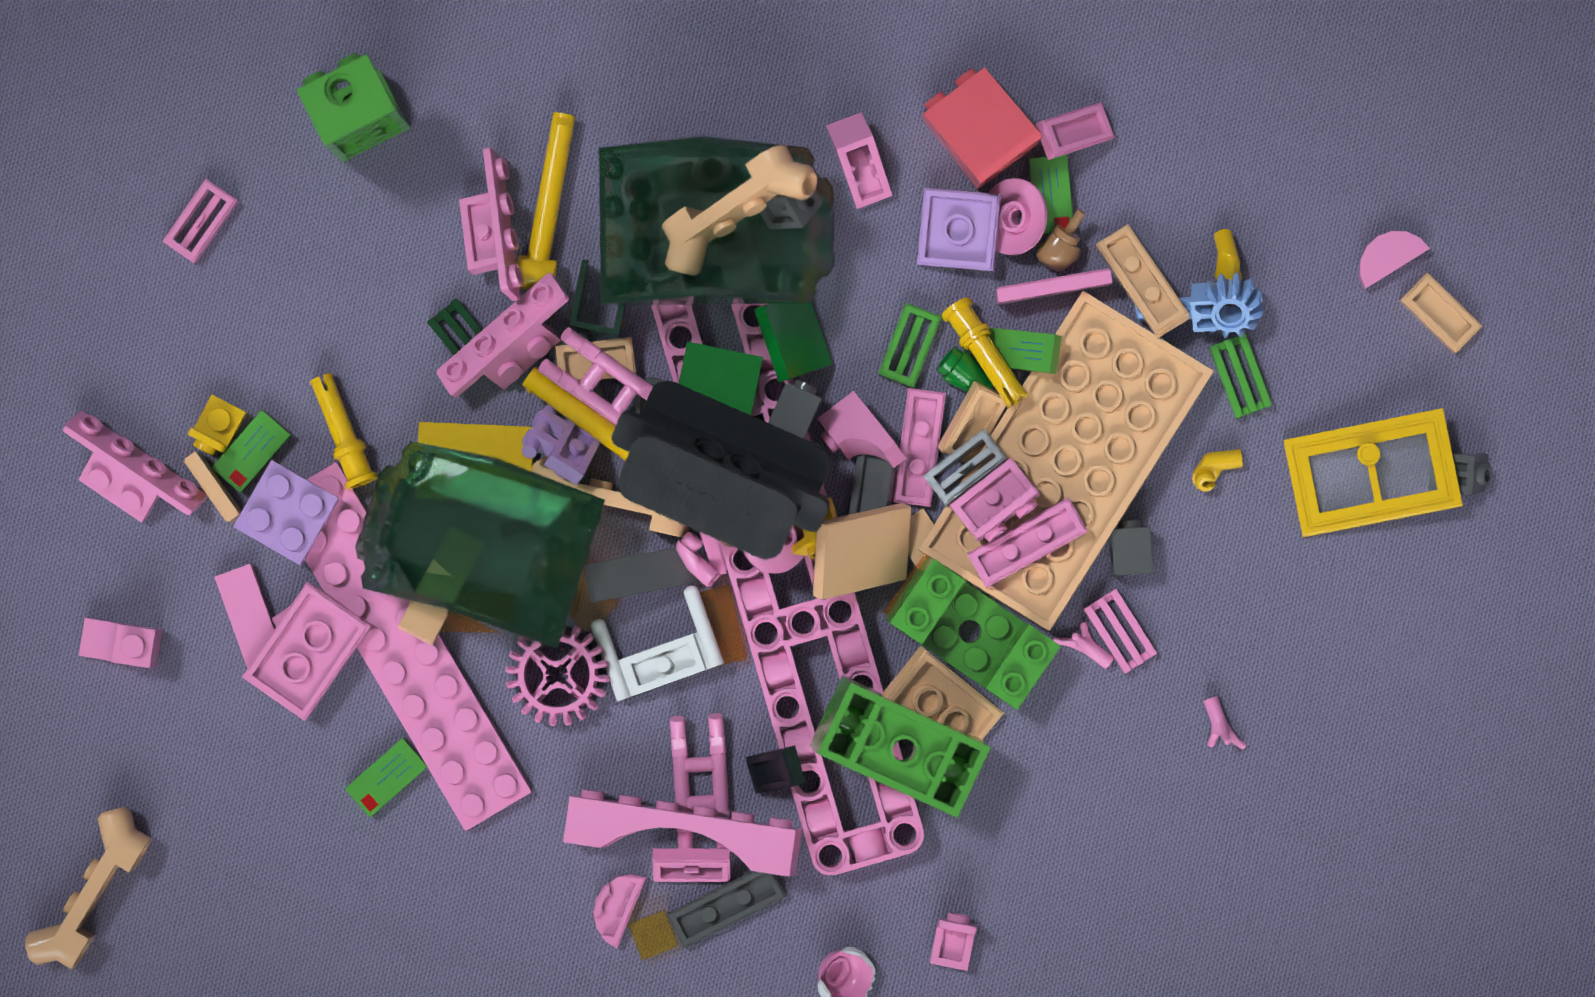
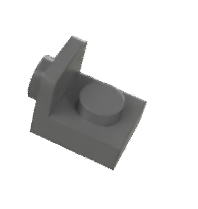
(788, 212)
(1472, 472)

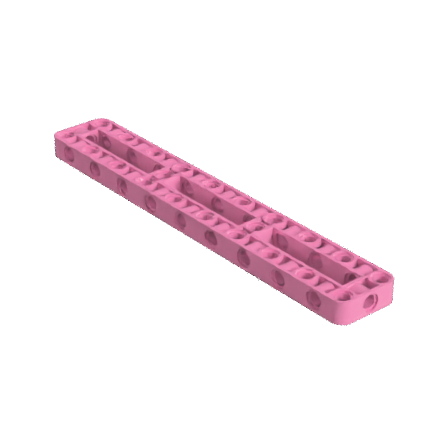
(776, 663)

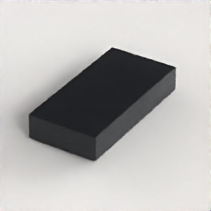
(775, 769)

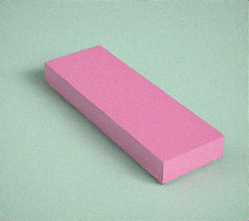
(1053, 286)
(919, 446)
(1027, 543)
(246, 610)

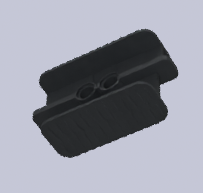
(720, 470)

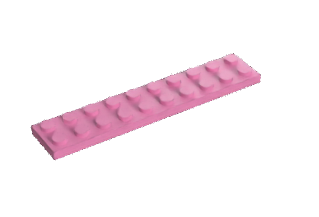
(415, 676)

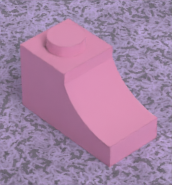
(859, 160)
(857, 432)
(120, 642)

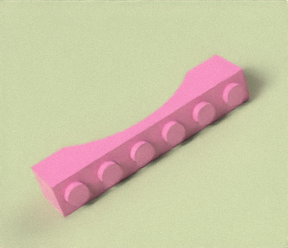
(761, 846)

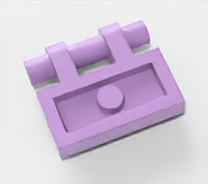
(567, 454)

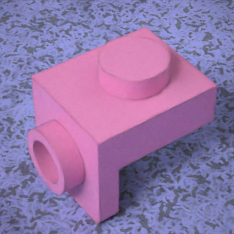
(953, 941)

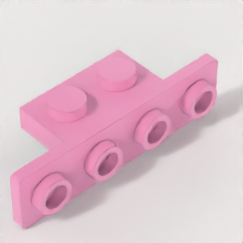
(488, 229)
(509, 342)
(127, 473)

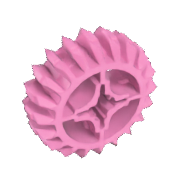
(583, 696)

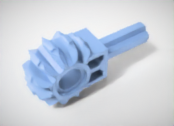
(1209, 310)

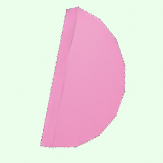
(1388, 254)
(714, 553)
(616, 905)

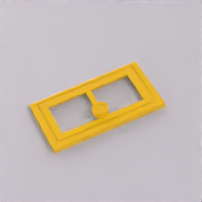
(1373, 472)

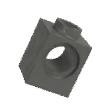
(795, 408)
(1130, 549)

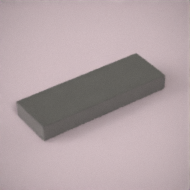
(636, 575)
(724, 906)

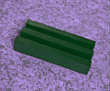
(445, 315)

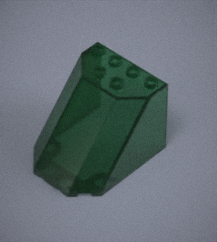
(749, 266)
(478, 540)

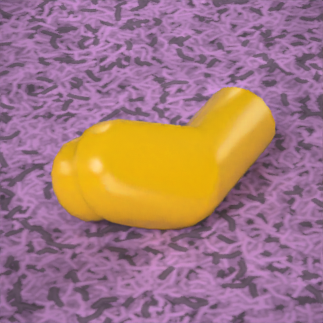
(1227, 257)
(1212, 465)

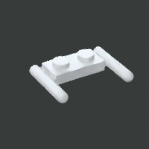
(665, 662)

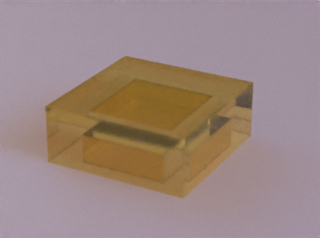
(653, 934)

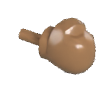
(1060, 246)

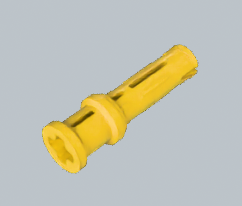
(976, 338)
(348, 448)

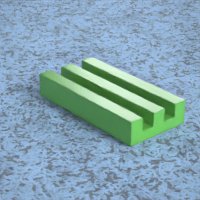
(1253, 369)
(897, 375)

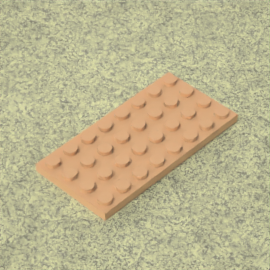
(1082, 438)

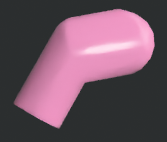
(694, 562)

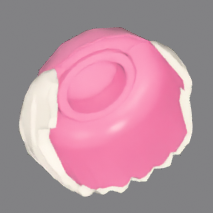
(845, 974)

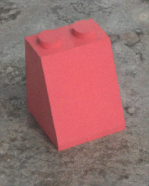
(980, 127)

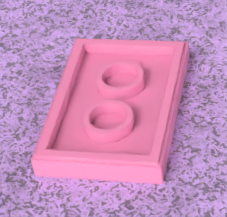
(306, 651)

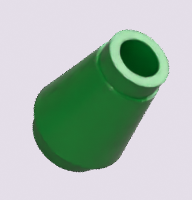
(961, 370)

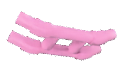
(601, 363)
(683, 766)

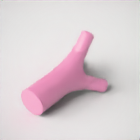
(1087, 646)
(1219, 725)

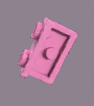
(996, 501)

